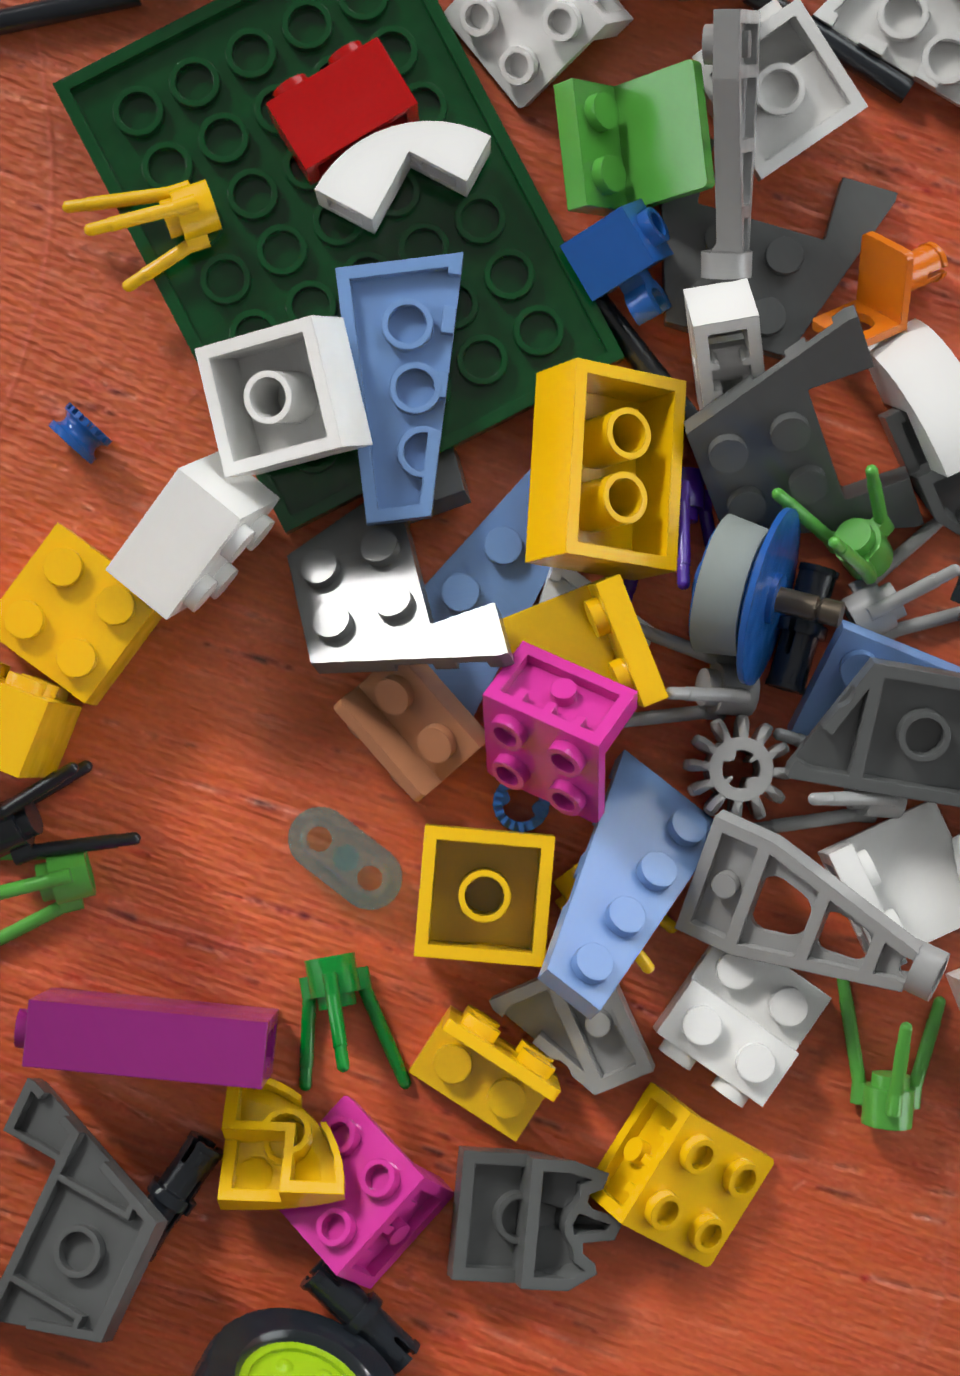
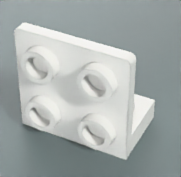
(532, 40)
(903, 871)

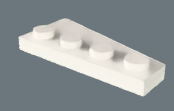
(908, 35)

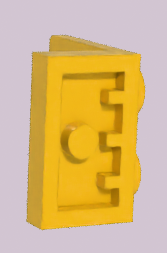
(594, 630)
(486, 1072)
(679, 1177)

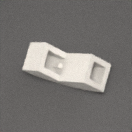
(372, 171)
(923, 379)

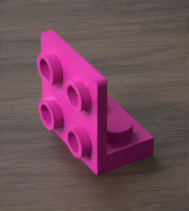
(552, 729)
(384, 1201)

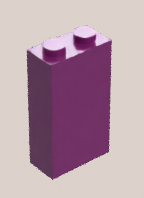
(148, 1037)

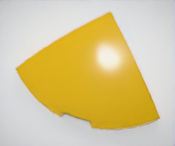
(276, 1152)

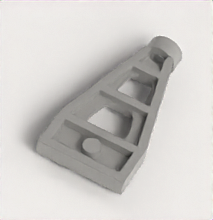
(733, 50)
(726, 891)

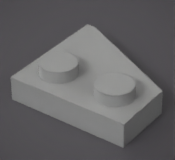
(596, 1050)

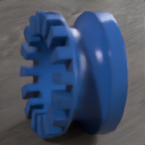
(78, 435)
(539, 808)

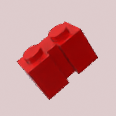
(340, 105)

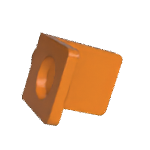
(886, 282)

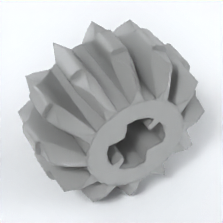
(725, 751)

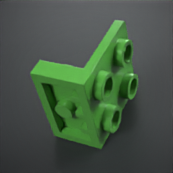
(634, 139)

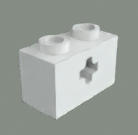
(723, 337)

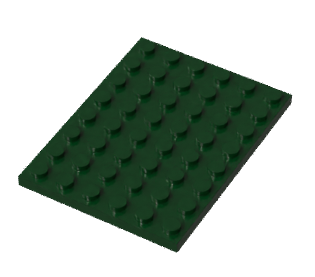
(196, 110)

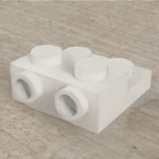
(799, 87)
(740, 1022)

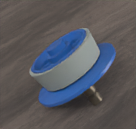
(745, 589)

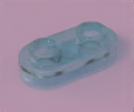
(345, 857)

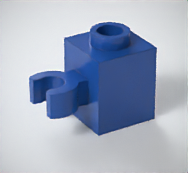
(618, 255)

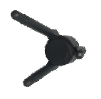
(22, 821)

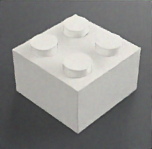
(283, 396)
(193, 536)

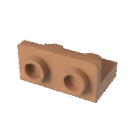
(412, 726)

